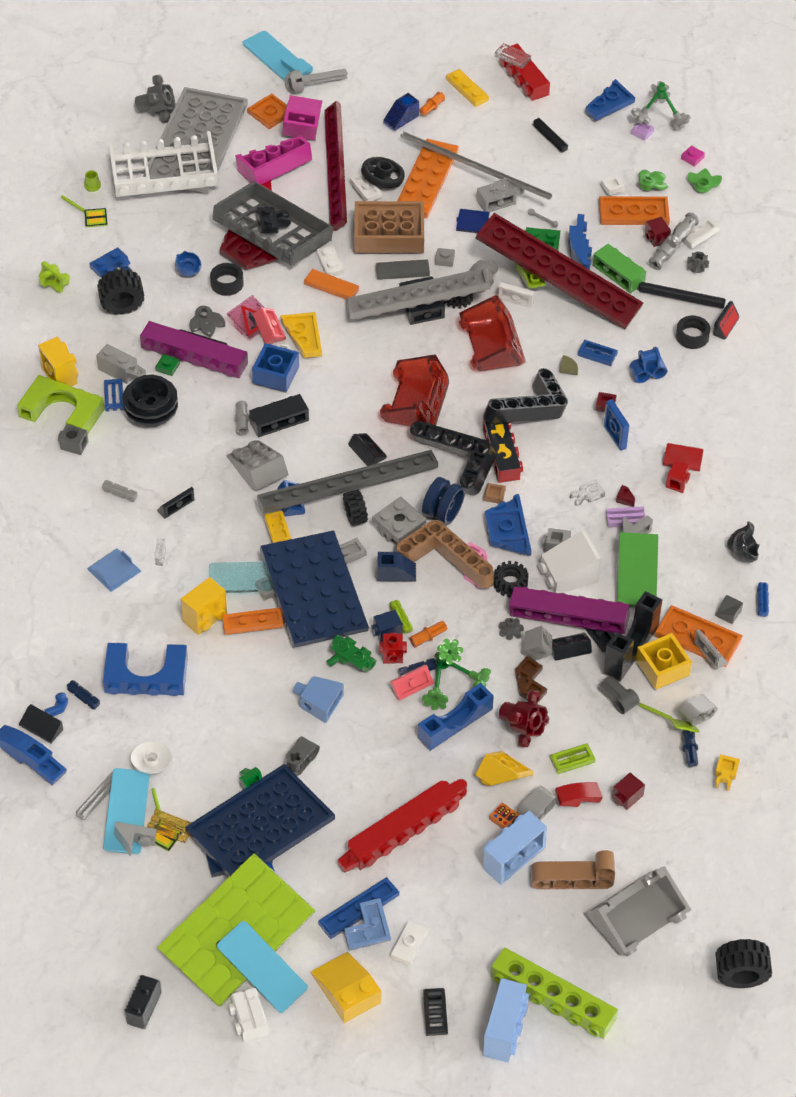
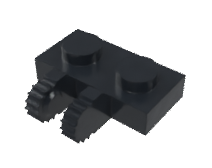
(270, 221)

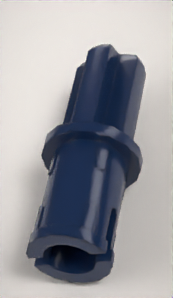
(690, 748)

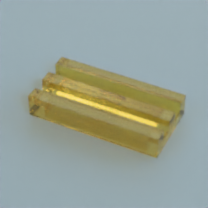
(171, 822)

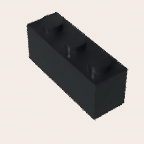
(279, 415)

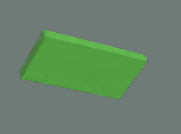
(637, 566)

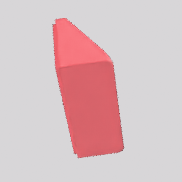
(269, 325)

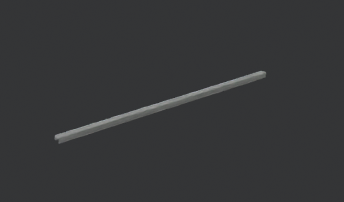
(476, 165)

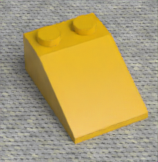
(347, 986)

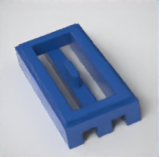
(596, 354)
(114, 406)

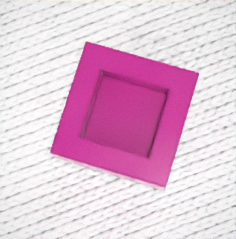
(692, 155)

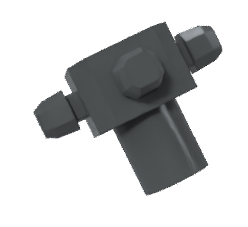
(158, 99)

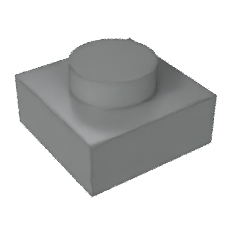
(445, 257)

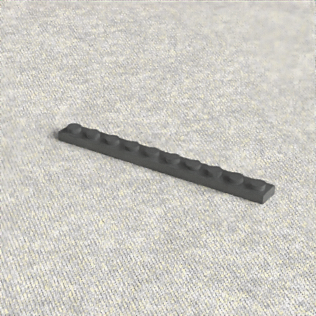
(347, 481)

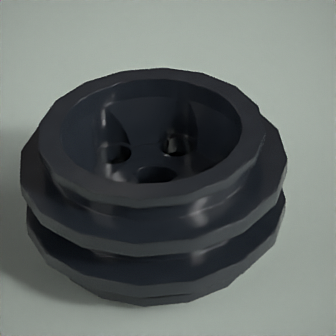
(157, 400)

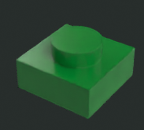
(167, 365)

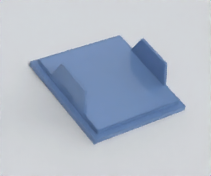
(114, 569)

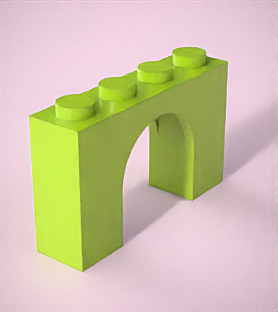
(47, 391)

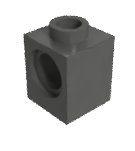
(73, 439)

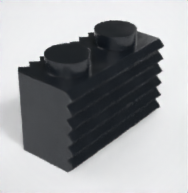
(142, 1002)

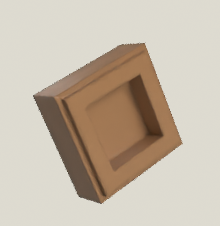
(494, 493)

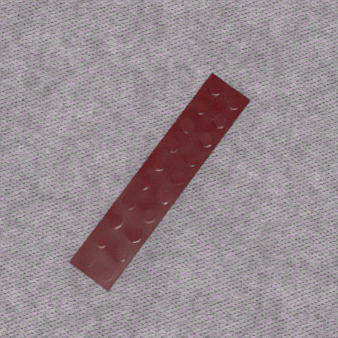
(559, 270)

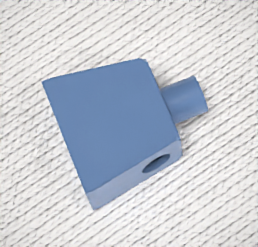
(319, 697)

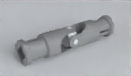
(679, 234)

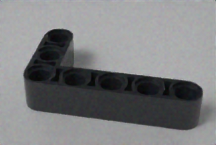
(547, 404)
(459, 446)

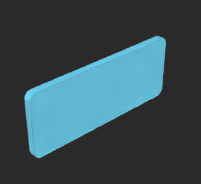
(269, 52)
(126, 805)
(262, 967)

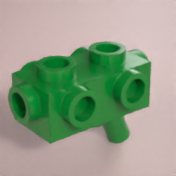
(347, 651)

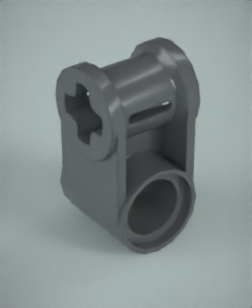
(301, 755)

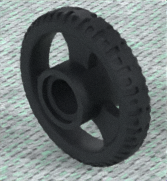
(382, 172)

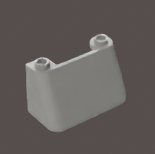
(639, 910)

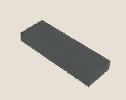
(402, 269)

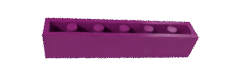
(194, 349)
(569, 610)

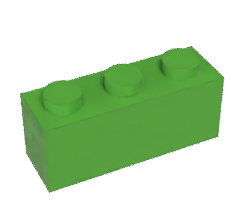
(619, 268)

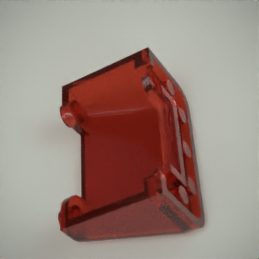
(492, 335)
(419, 391)

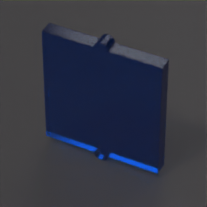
(471, 220)

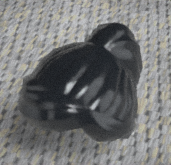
(744, 544)

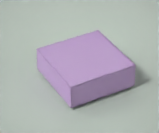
(642, 131)

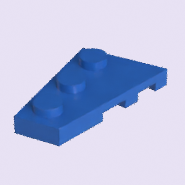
(609, 101)

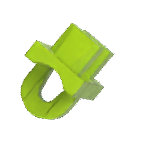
(48, 272)

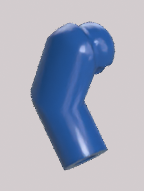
(59, 706)

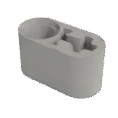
(697, 709)
(538, 803)

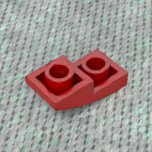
(575, 793)

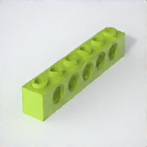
(566, 993)

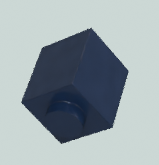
(386, 623)

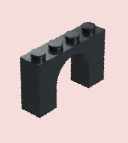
(622, 649)

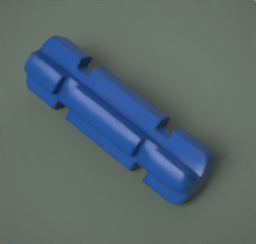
(763, 599)

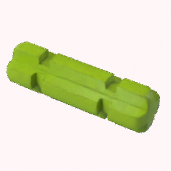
(407, 626)

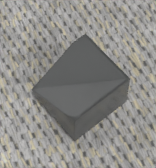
(729, 609)

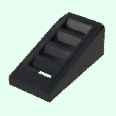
(435, 997)

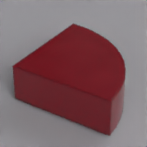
(625, 497)

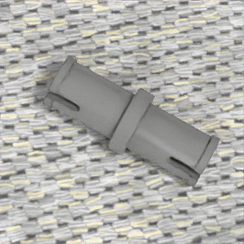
(242, 417)

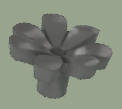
(510, 628)

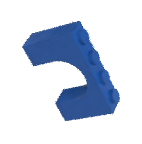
(167, 681)

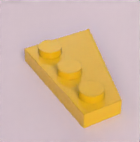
(304, 332)

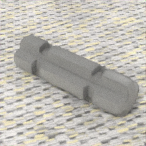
(119, 490)

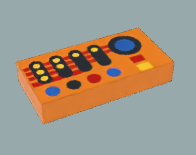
(503, 816)

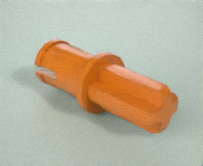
(432, 103)
(428, 634)

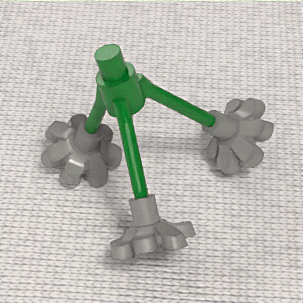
(660, 93)

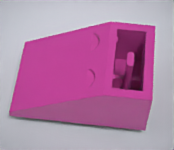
(302, 117)

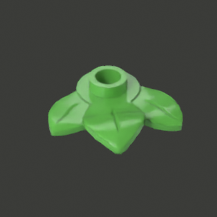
(652, 180)
(704, 181)

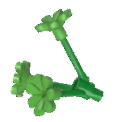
(444, 659)

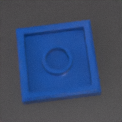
(616, 425)

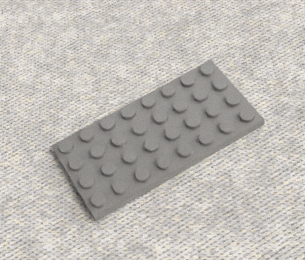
(195, 115)

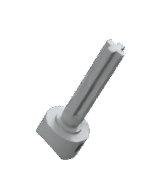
(299, 80)

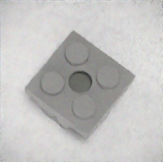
(398, 520)

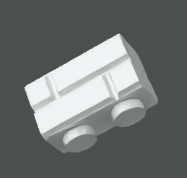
(249, 1014)

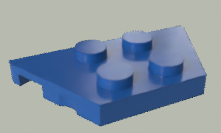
(508, 527)

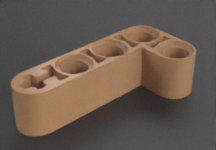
(575, 874)

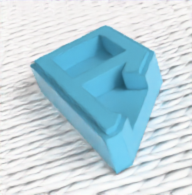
(297, 64)

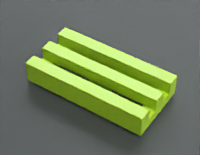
(574, 761)

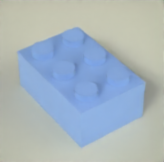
(514, 847)
(506, 1020)

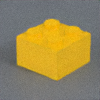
(58, 362)
(204, 606)
(663, 661)

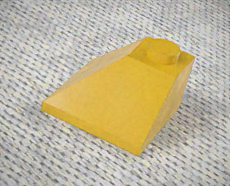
(501, 768)

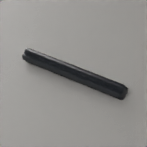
(683, 295)

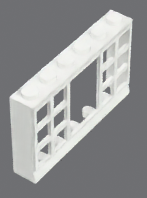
(186, 180)

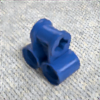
(648, 364)

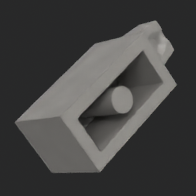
(492, 202)
(118, 364)

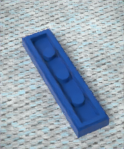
(350, 912)

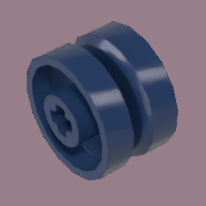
(443, 500)

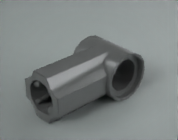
(622, 698)

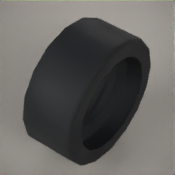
(226, 289)
(690, 341)

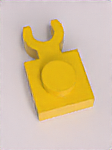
(726, 770)

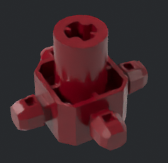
(525, 717)

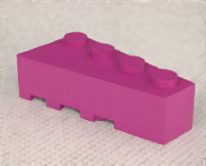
(274, 160)

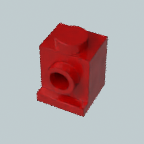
(678, 476)

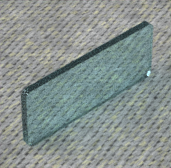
(241, 576)

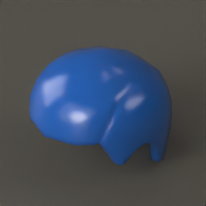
(187, 264)

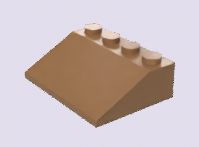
(389, 227)

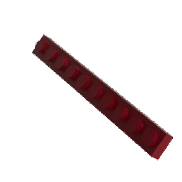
(335, 166)

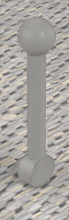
(531, 212)

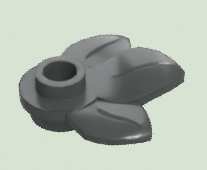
(208, 322)

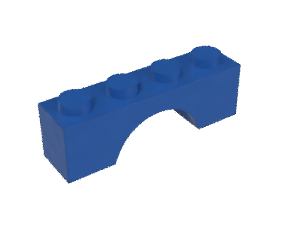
(473, 706)

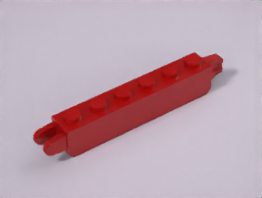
(402, 824)

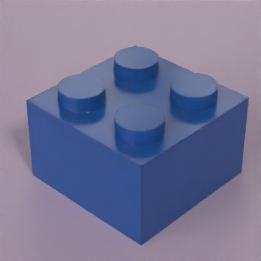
(275, 367)

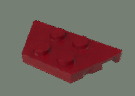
(244, 252)

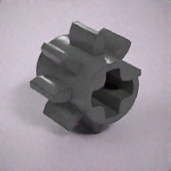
(698, 262)

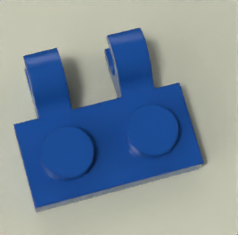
(109, 262)

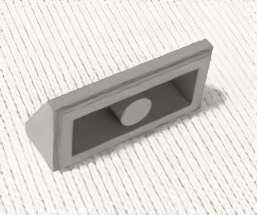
(709, 650)

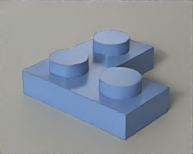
(374, 928)

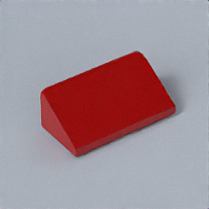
(687, 454)

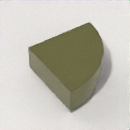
(568, 366)

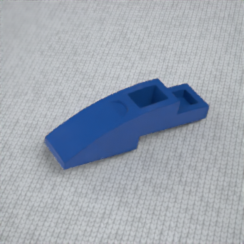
(578, 244)
(32, 752)

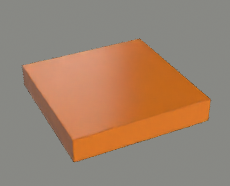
(268, 111)

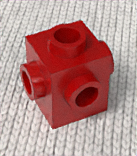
(392, 648)

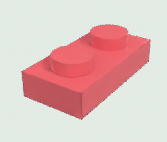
(412, 682)

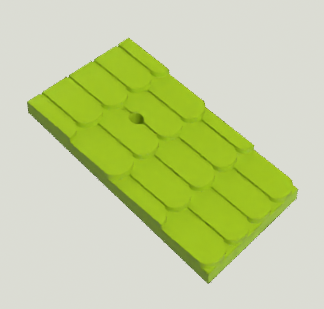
(248, 895)

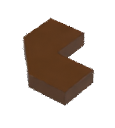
(525, 676)

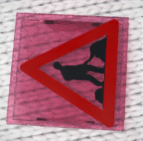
(243, 316)

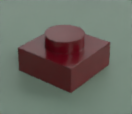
(602, 399)

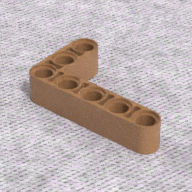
(439, 537)

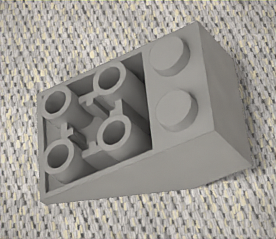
(258, 464)

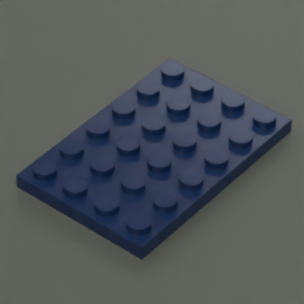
(314, 588)
(260, 821)

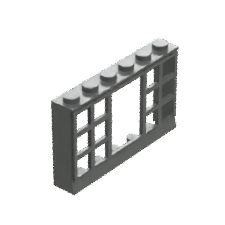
(320, 231)

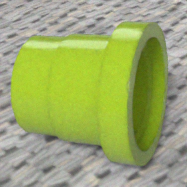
(92, 181)

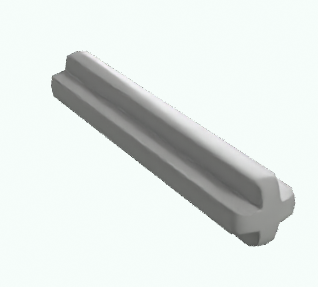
(95, 798)

